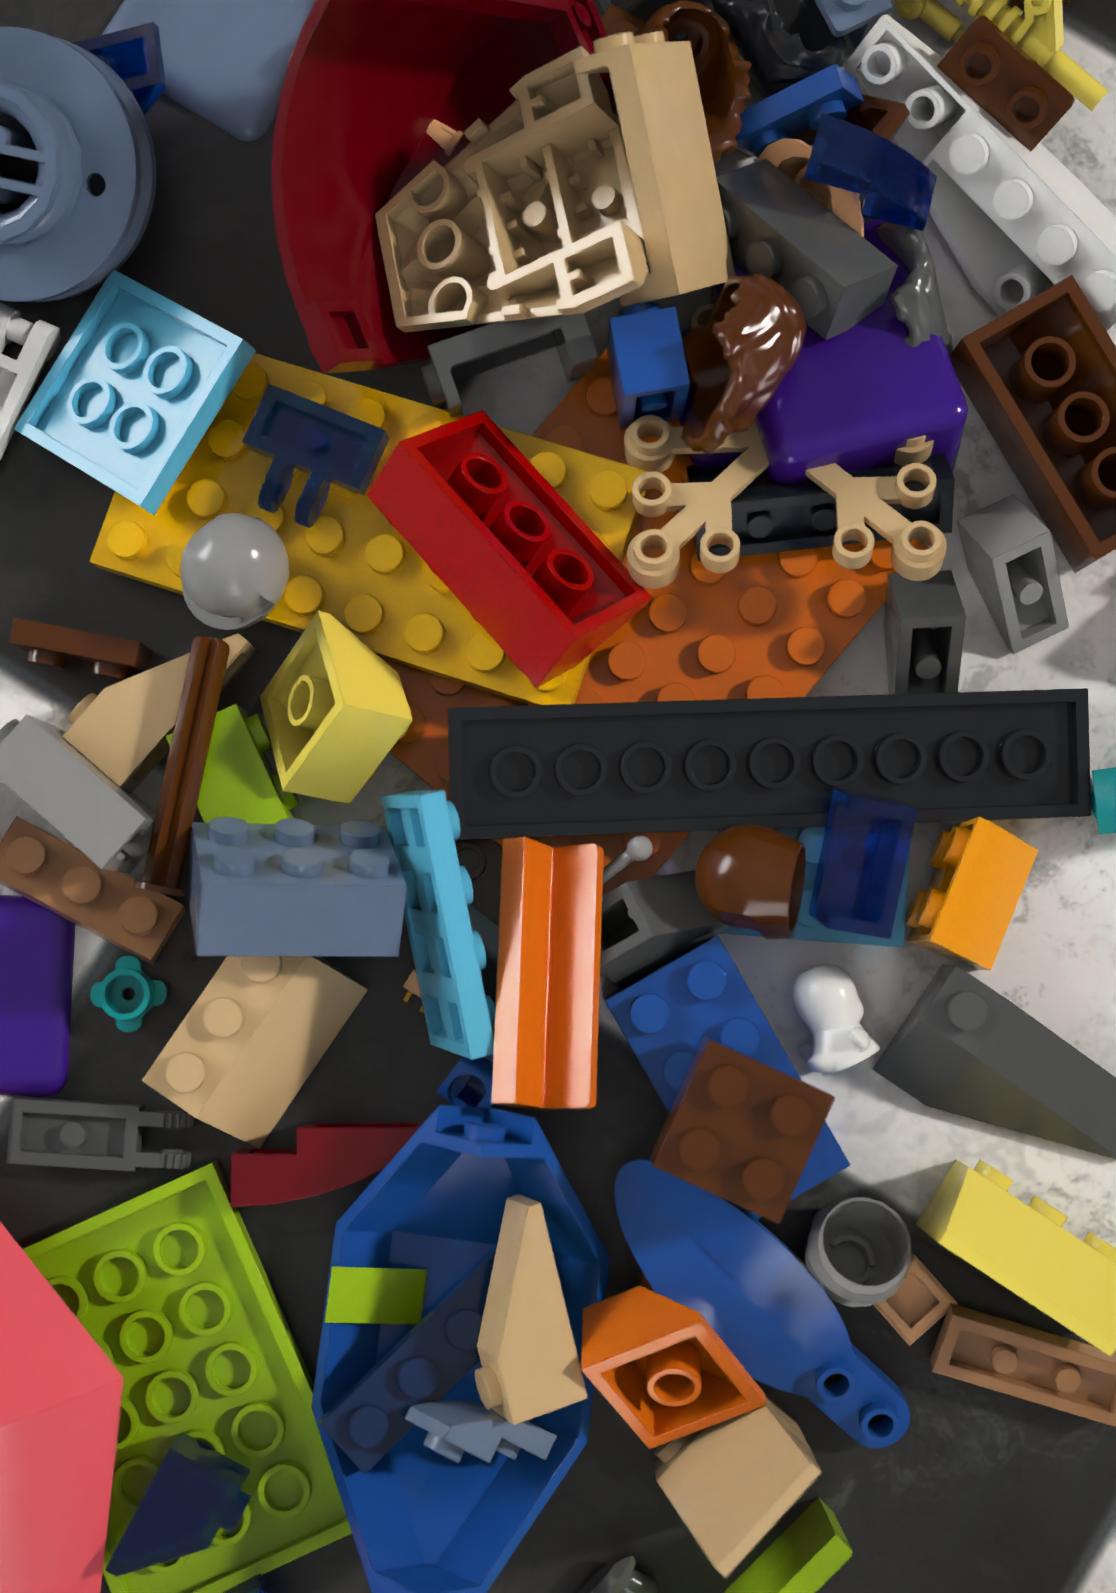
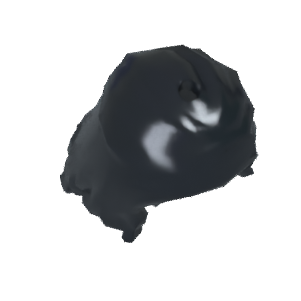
(781, 40)

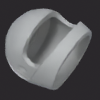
(234, 570)
(858, 1251)

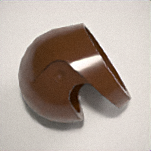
(753, 879)

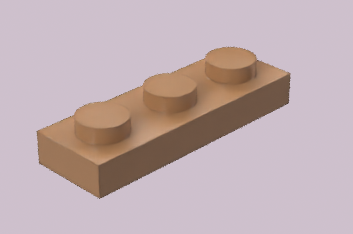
(85, 894)
(1026, 1364)

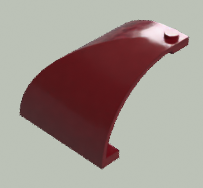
(356, 135)

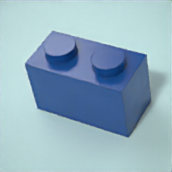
(647, 363)

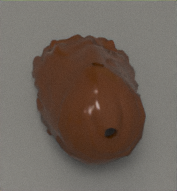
(719, 70)
(739, 358)

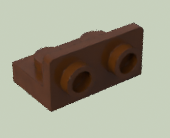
(1006, 82)

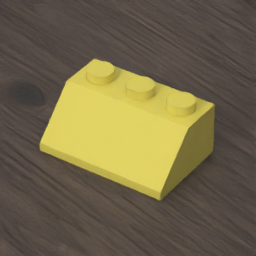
(1026, 1250)

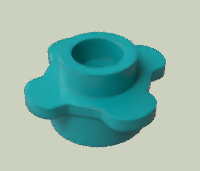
(110, 991)

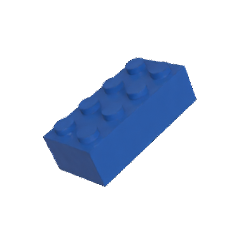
(707, 997)

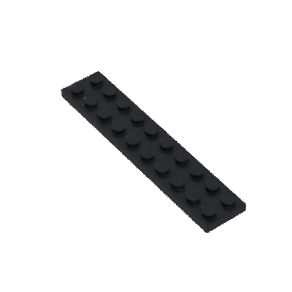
(765, 761)

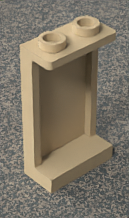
(667, 162)

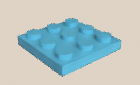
(135, 390)

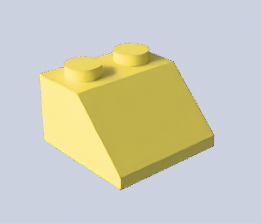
(332, 712)

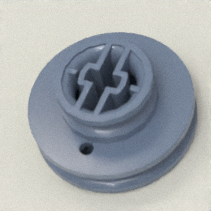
(92, 169)

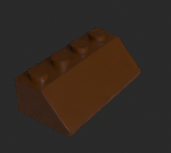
(1050, 404)

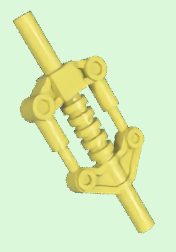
(1037, 35)

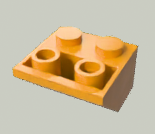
(971, 892)

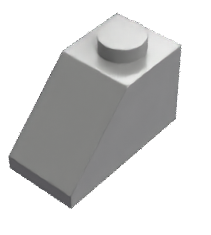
(1014, 571)

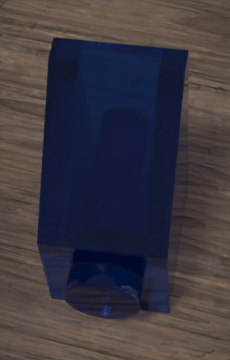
(183, 1507)

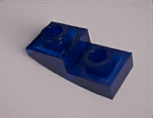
(857, 160)

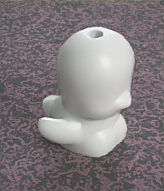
(833, 1013)

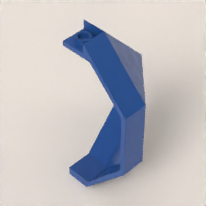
(441, 1209)

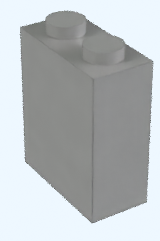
(74, 795)

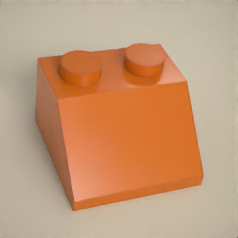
(663, 1366)

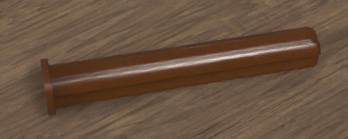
(185, 766)

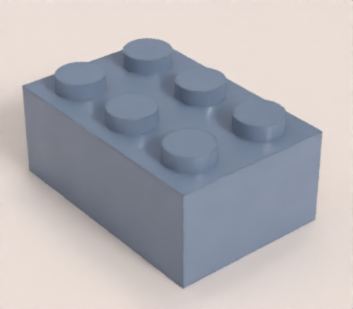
(294, 889)

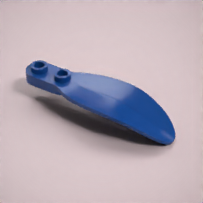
(754, 1299)

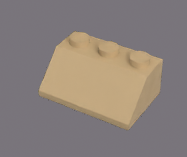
(254, 1041)

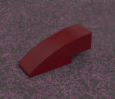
(324, 1160)

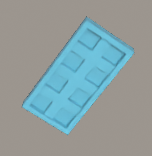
(439, 923)

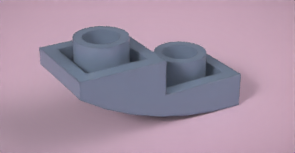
(473, 1428)

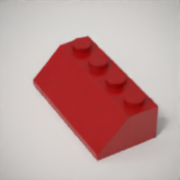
(506, 545)

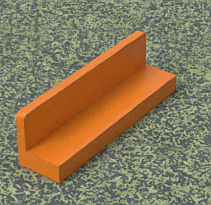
(548, 976)

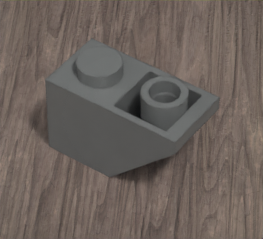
(651, 925)

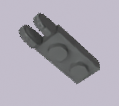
(91, 1135)

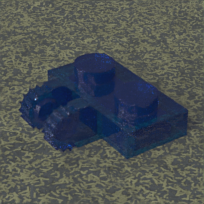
(314, 441)

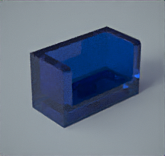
(862, 863)

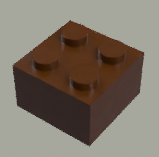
(741, 1129)

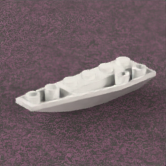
(1002, 209)

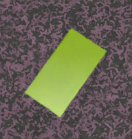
(375, 1295)

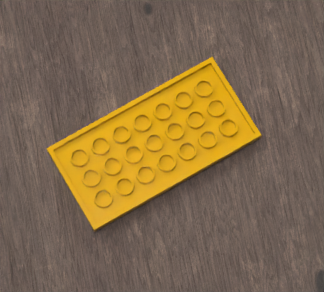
(352, 555)

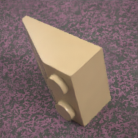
(736, 1479)

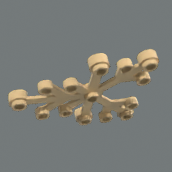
(709, 503)

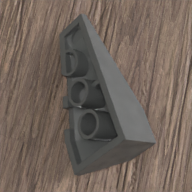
(998, 1065)

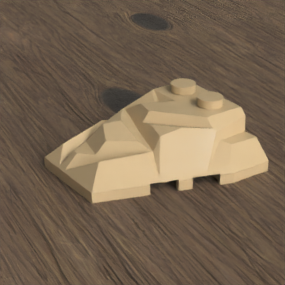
(523, 216)

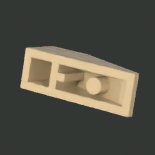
(129, 720)
(525, 1325)

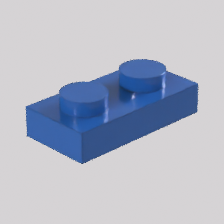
(798, 109)

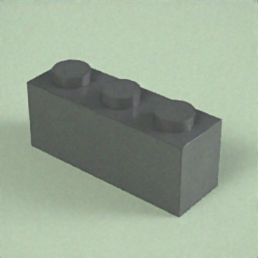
(803, 247)

